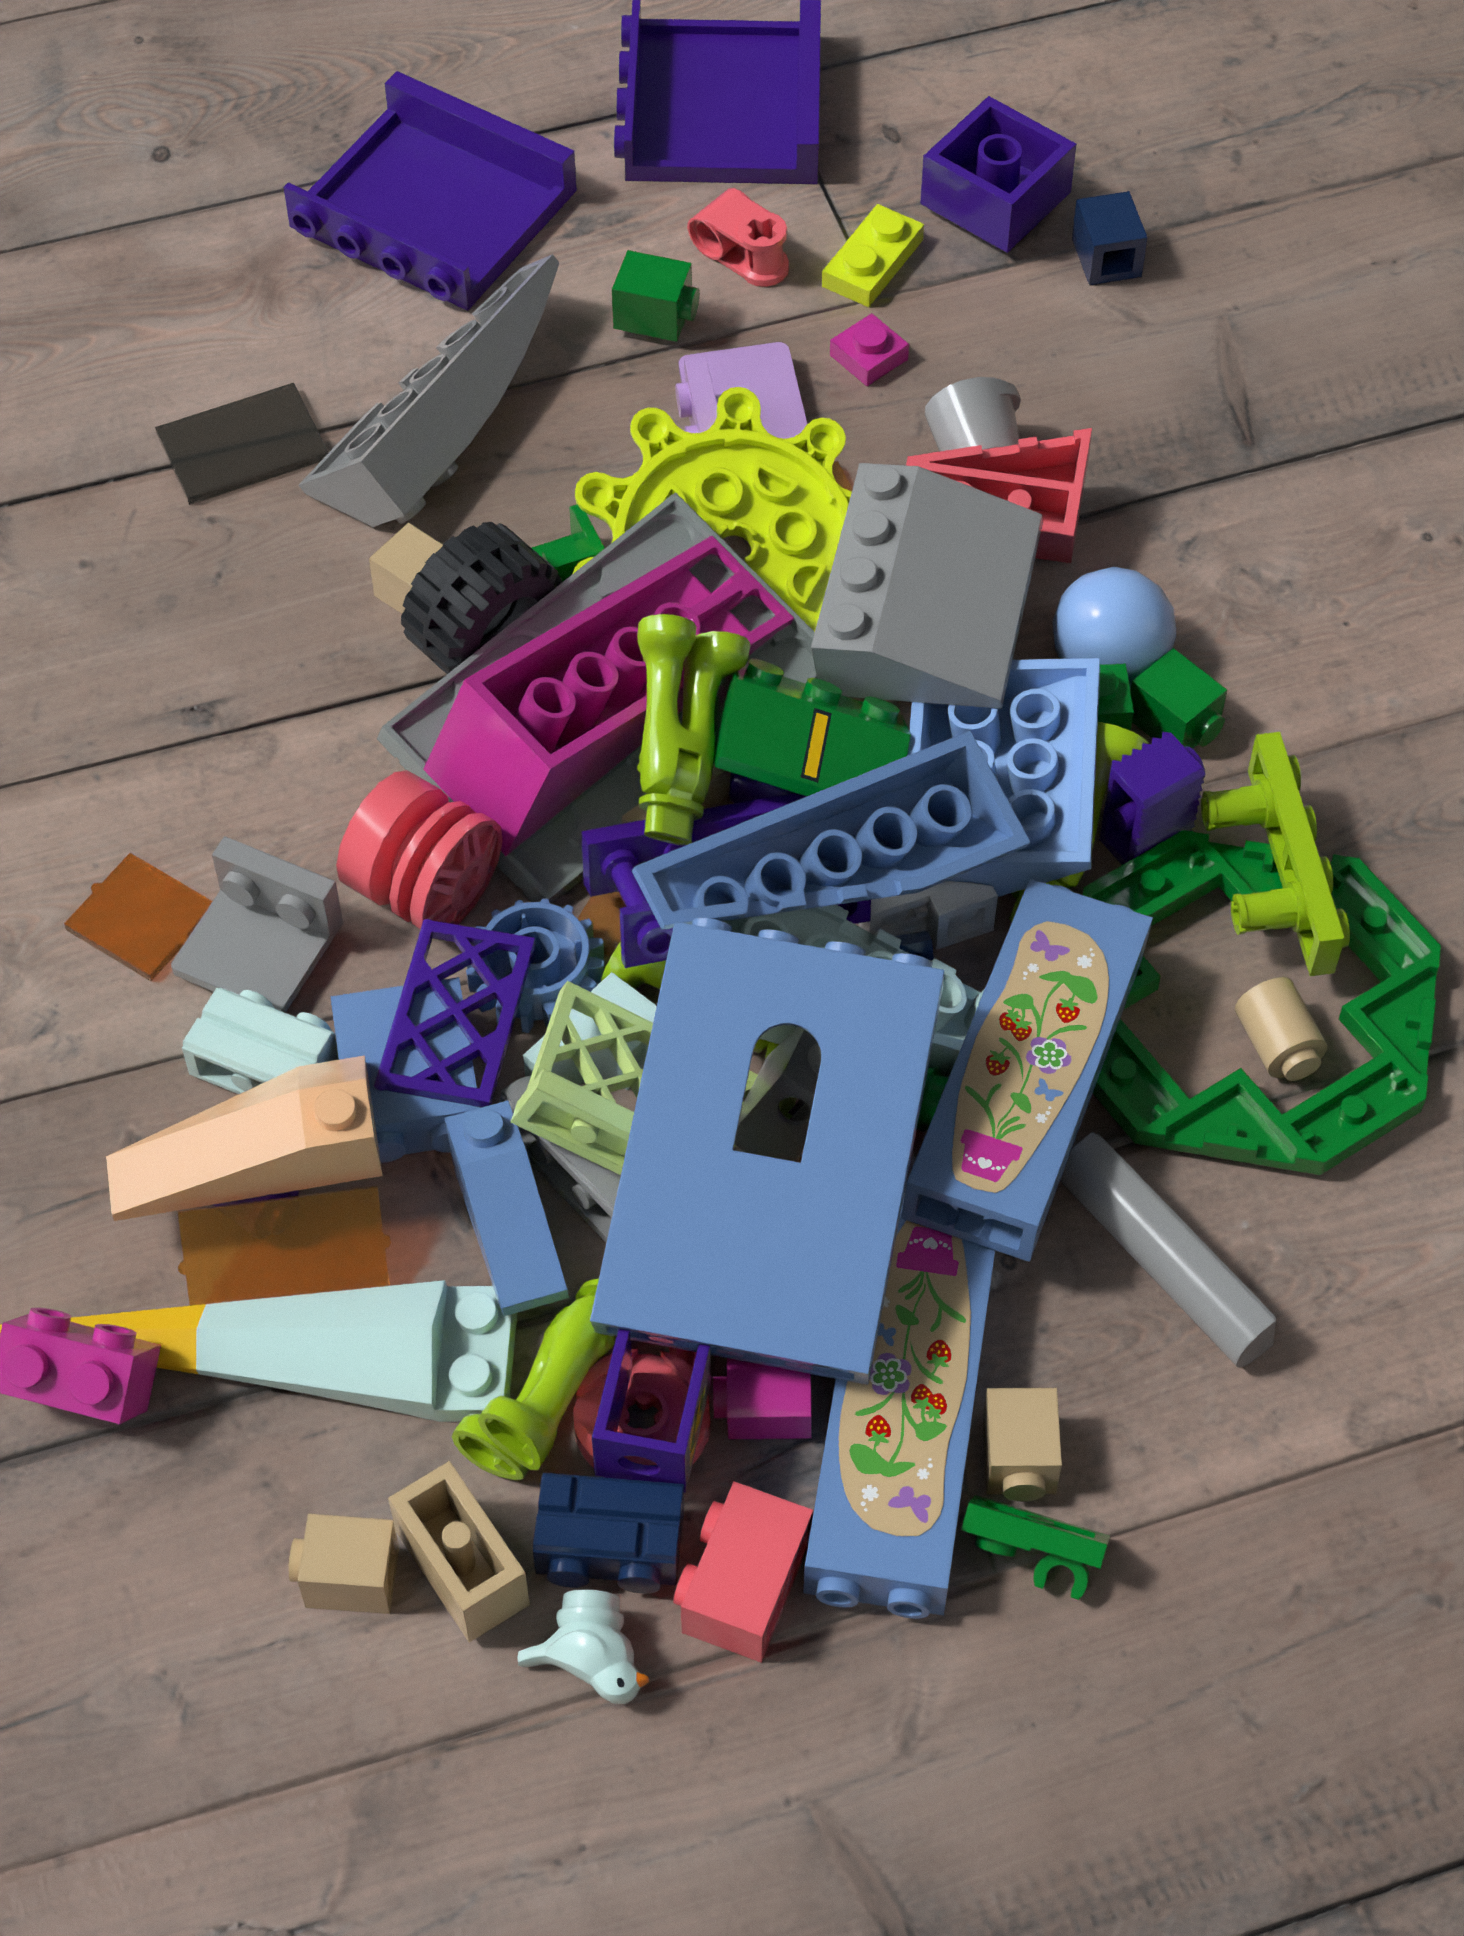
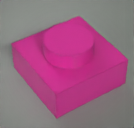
(869, 349)

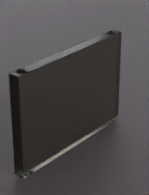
(241, 443)

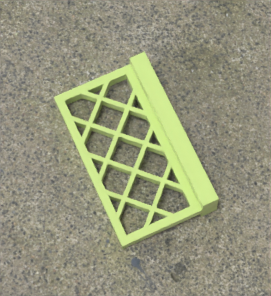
(587, 1116)

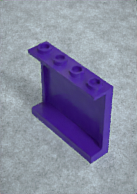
(720, 99)
(437, 193)

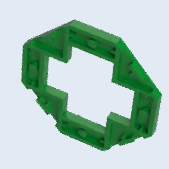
(1233, 1114)

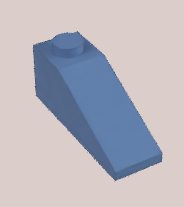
(505, 1208)

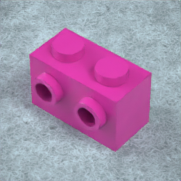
(77, 1366)

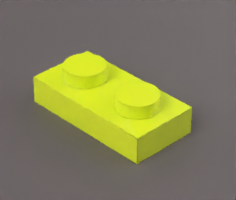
(872, 255)

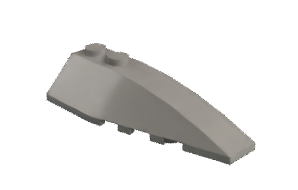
(417, 436)

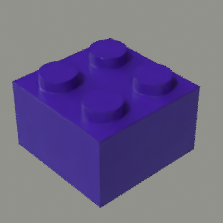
(997, 173)

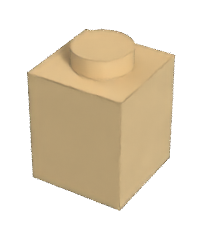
(398, 563)
(1021, 1442)
(346, 1563)

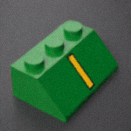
(801, 732)

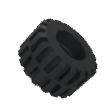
(473, 592)

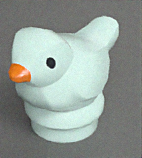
(591, 1646)

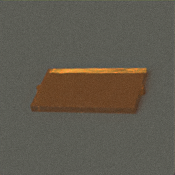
(284, 1247)

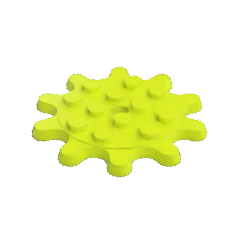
(741, 485)

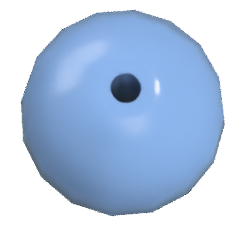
(1115, 618)

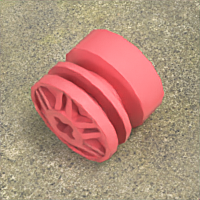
(419, 851)

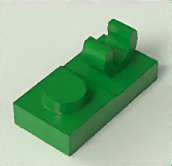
(1005, 1528)

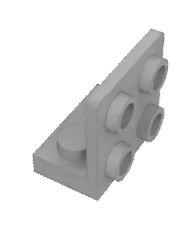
(261, 927)

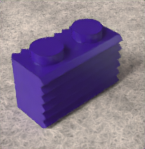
(1151, 797)

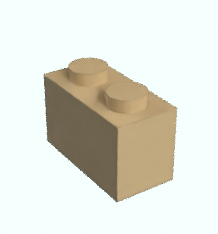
(459, 1551)

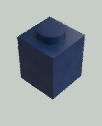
(1109, 238)

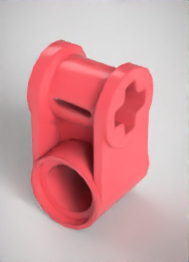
(742, 238)

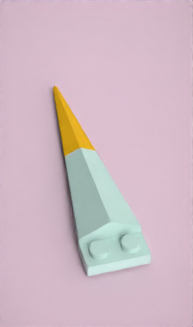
(385, 1347)

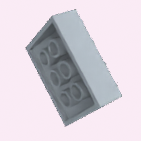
(925, 590)

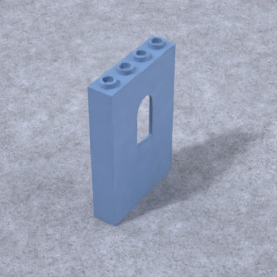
(750, 1247)

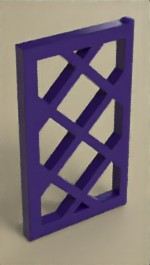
(490, 1048)

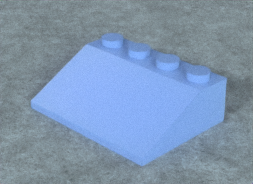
(1042, 758)

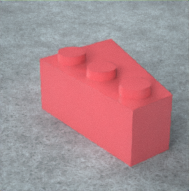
(1032, 474)

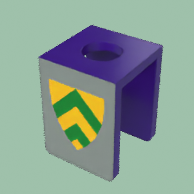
(672, 1459)

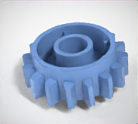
(562, 953)

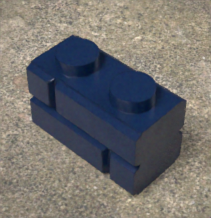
(608, 1531)

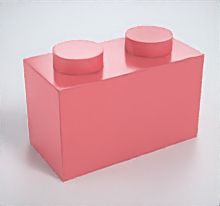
(744, 1570)

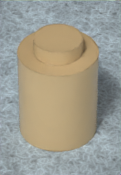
(1281, 1029)

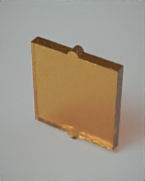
(138, 916)

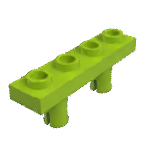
(1292, 830)

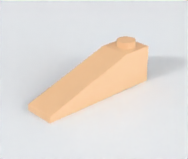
(272, 1139)

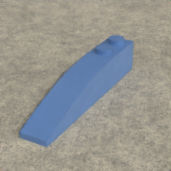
(846, 844)

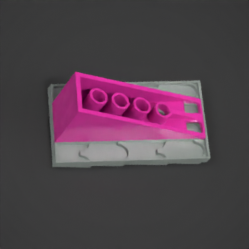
(554, 706)

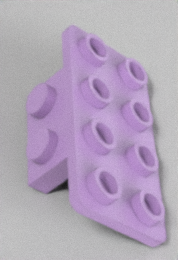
(760, 368)

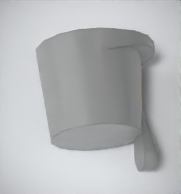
(974, 414)

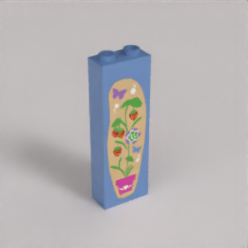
(1026, 1070)
(902, 1440)

